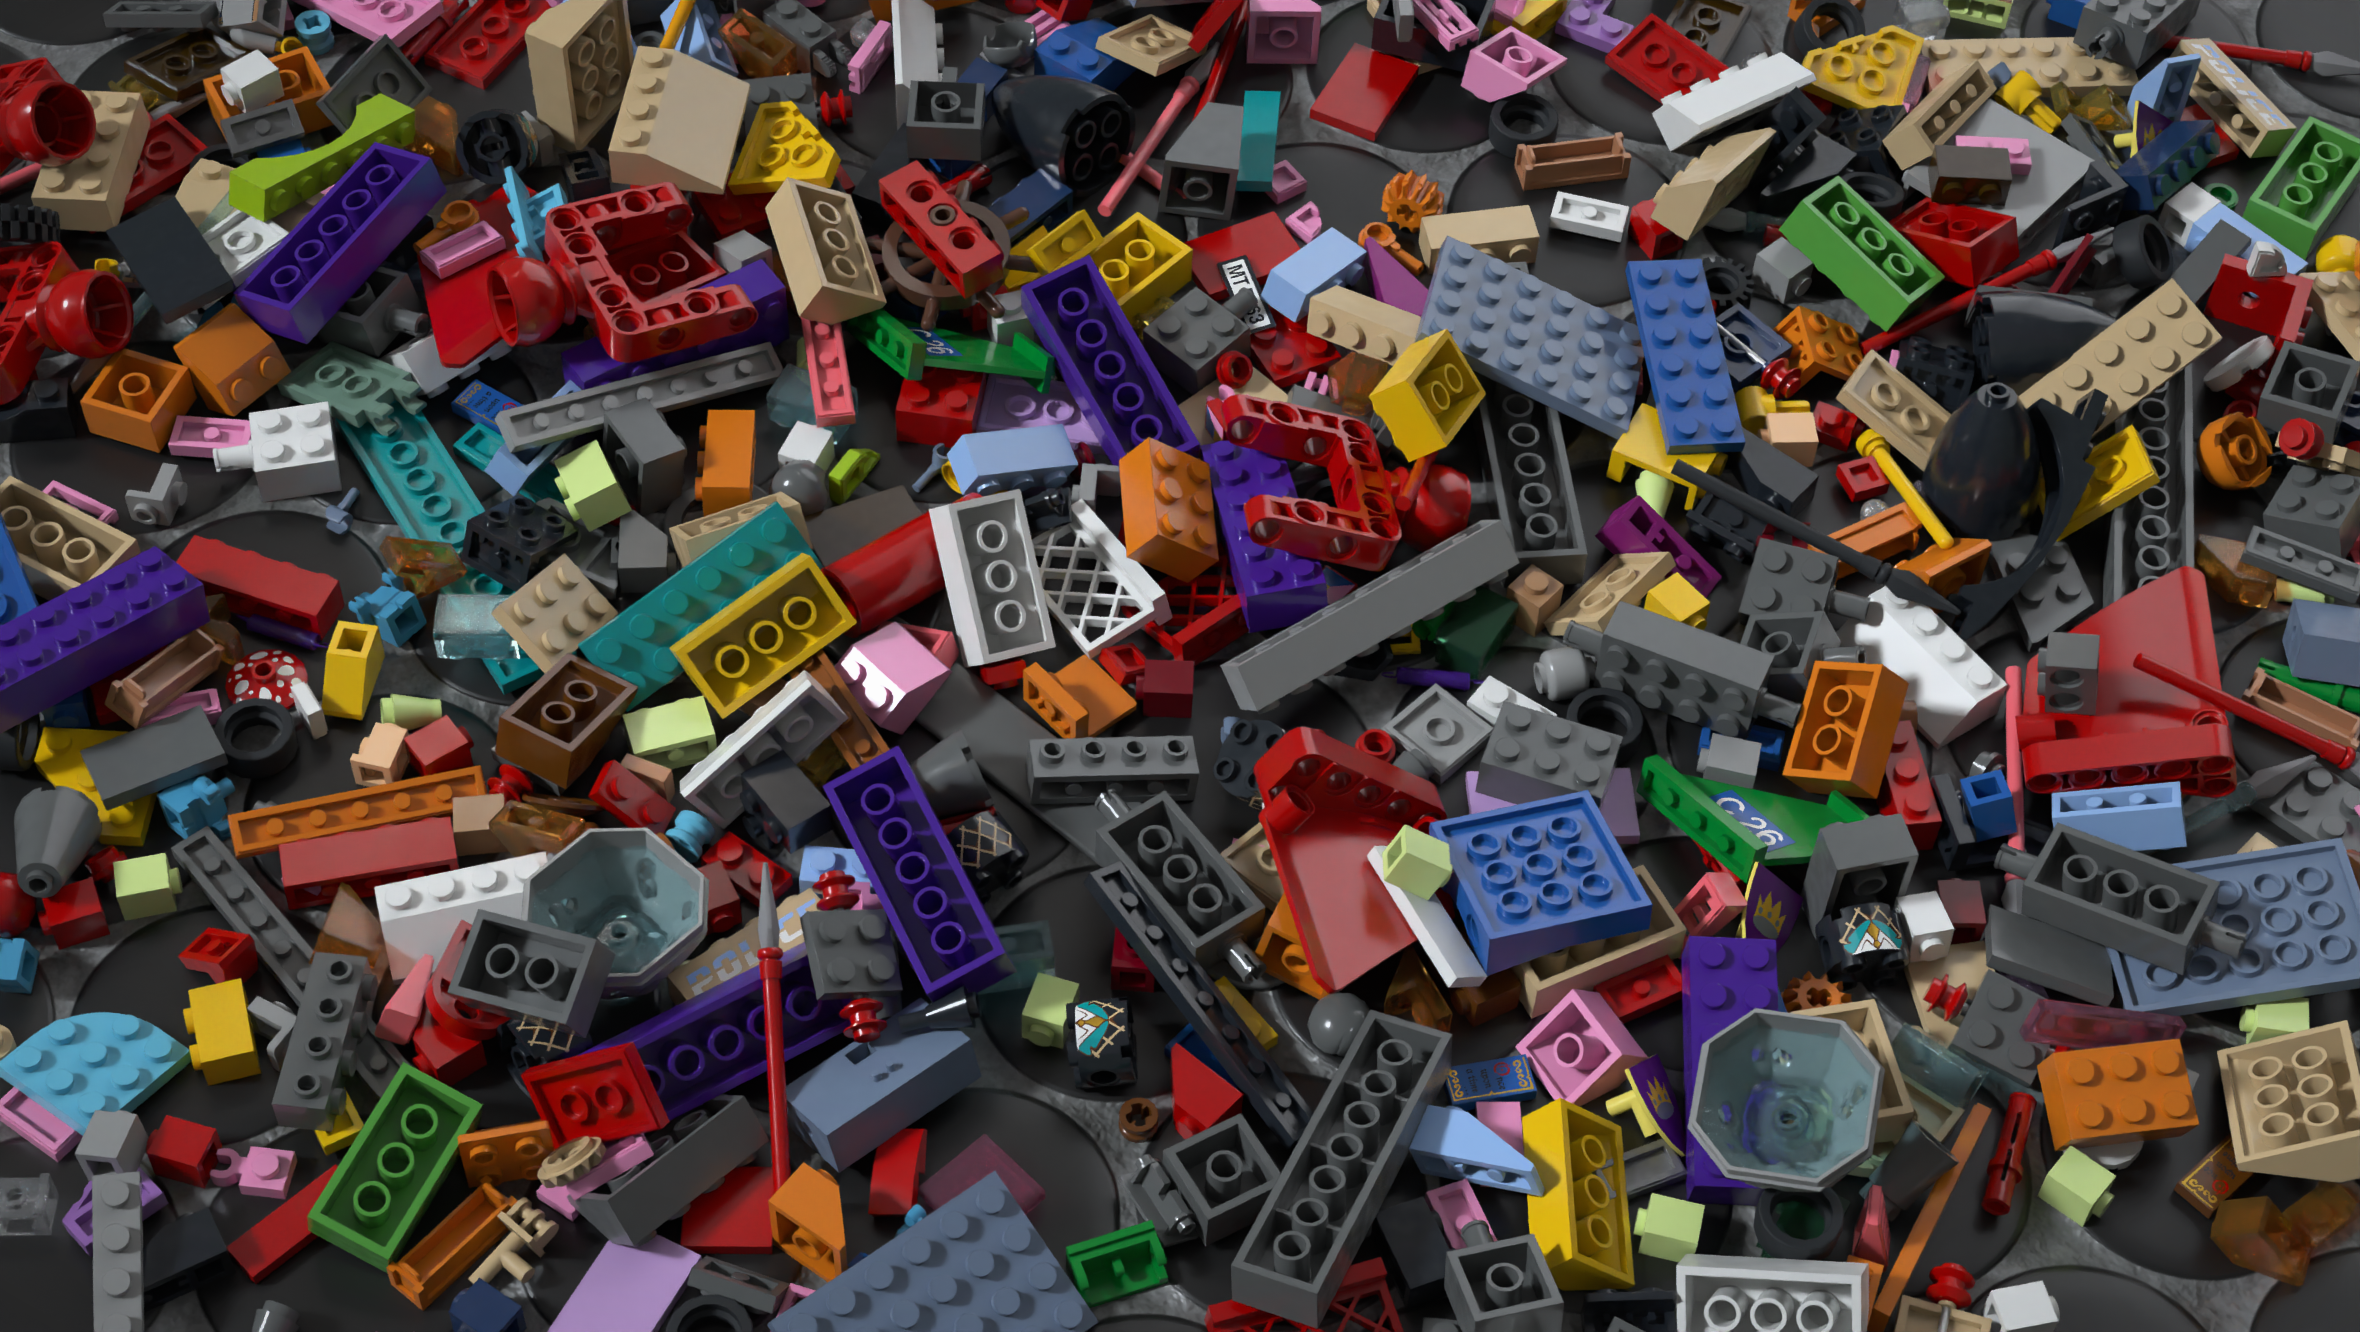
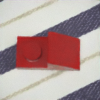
(222, 955)

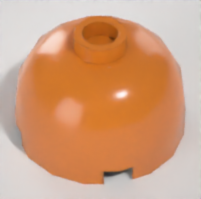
(2234, 453)

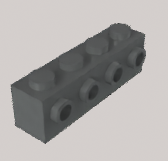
(1088, 766)
(324, 1042)

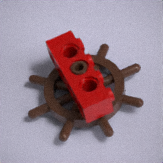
(952, 239)

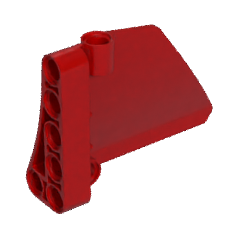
(460, 302)
(2141, 724)
(1321, 821)

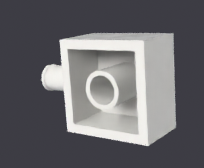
(289, 451)

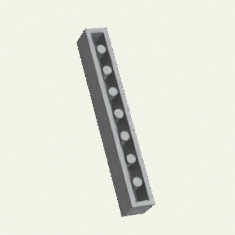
(1370, 615)

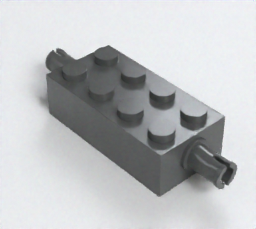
(2131, 28)
(1683, 671)
(1184, 880)
(2121, 898)

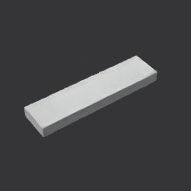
(1434, 931)

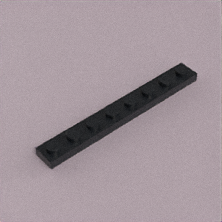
(1201, 1002)

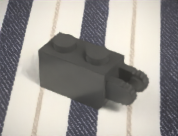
(813, 37)

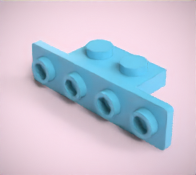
(530, 213)

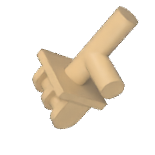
(506, 1253)

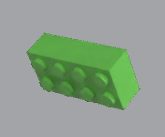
(2306, 187)
(1861, 253)
(394, 1167)

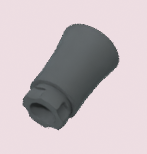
(1910, 1169)

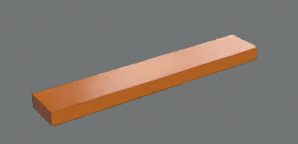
(352, 811)
(1927, 1220)

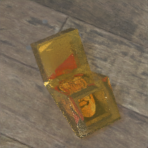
(2100, 106)

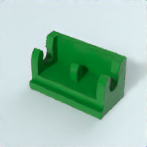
(1117, 1264)

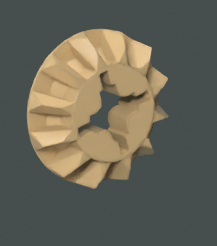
(571, 1161)

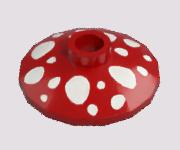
(283, 671)

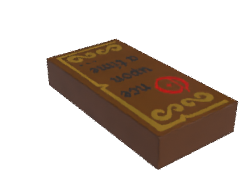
(2213, 1179)

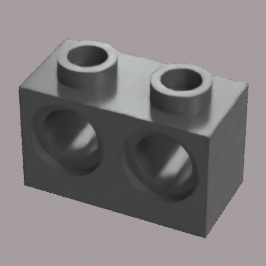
(2069, 673)

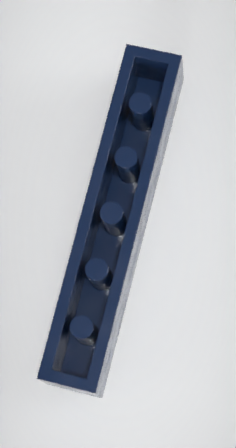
(1048, 205)

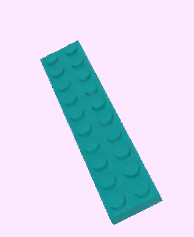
(431, 504)

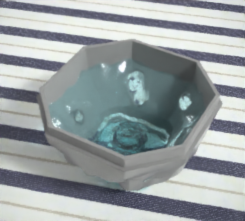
(629, 897)
(1780, 1070)

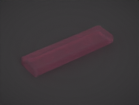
(2096, 1026)

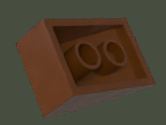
(563, 720)

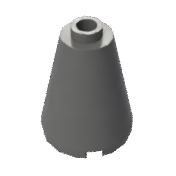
(952, 777)
(53, 838)

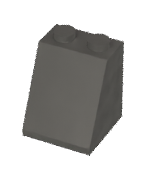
(1204, 164)

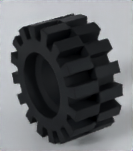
(1731, 279)

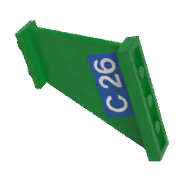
(910, 348)
(1741, 822)

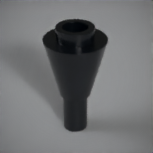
(951, 1011)

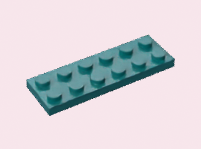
(640, 637)

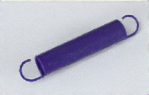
(283, 631)
(1429, 677)

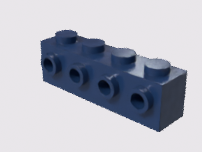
(2168, 163)

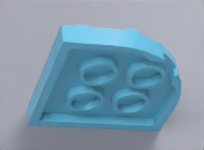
(93, 1065)

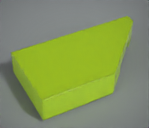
(850, 473)

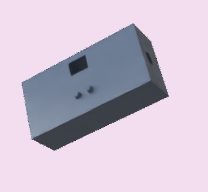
(2323, 642)
(878, 1088)

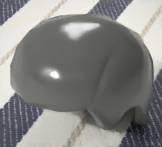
(1011, 44)
(802, 482)
(1336, 1022)

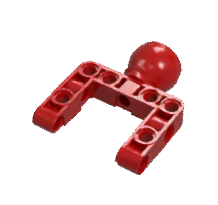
(42, 115)
(535, 298)
(56, 309)
(1366, 520)

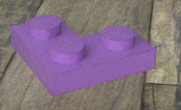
(1589, 24)

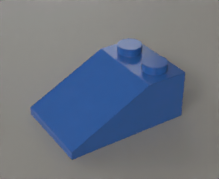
(1073, 55)

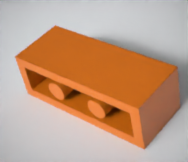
(727, 460)

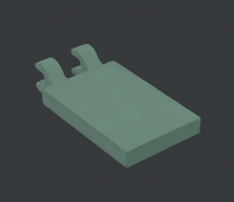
(354, 386)

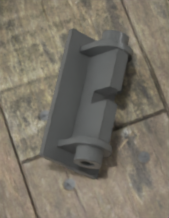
(1155, 1202)

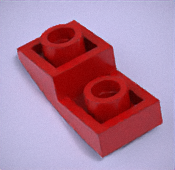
(897, 1173)

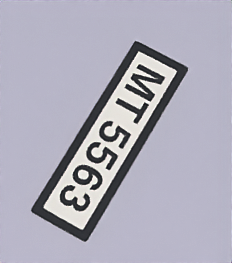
(1239, 274)

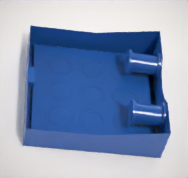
(1540, 879)

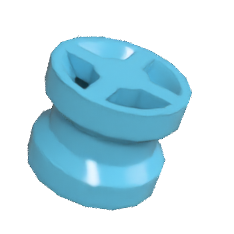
(315, 31)
(690, 835)

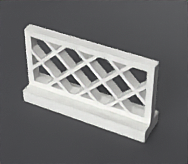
(1110, 555)

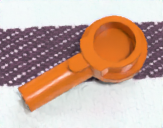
(455, 218)
(1384, 237)

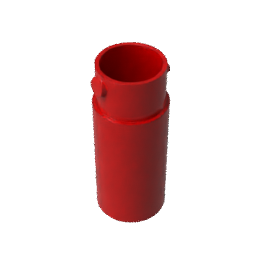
(889, 573)

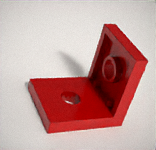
(2277, 310)

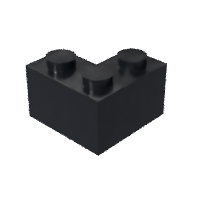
(783, 804)

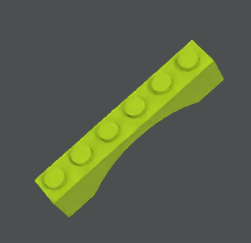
(279, 183)

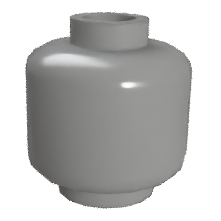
(1563, 673)

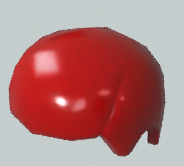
(16, 906)

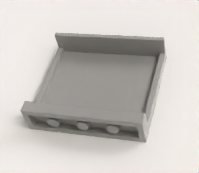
(2033, 198)

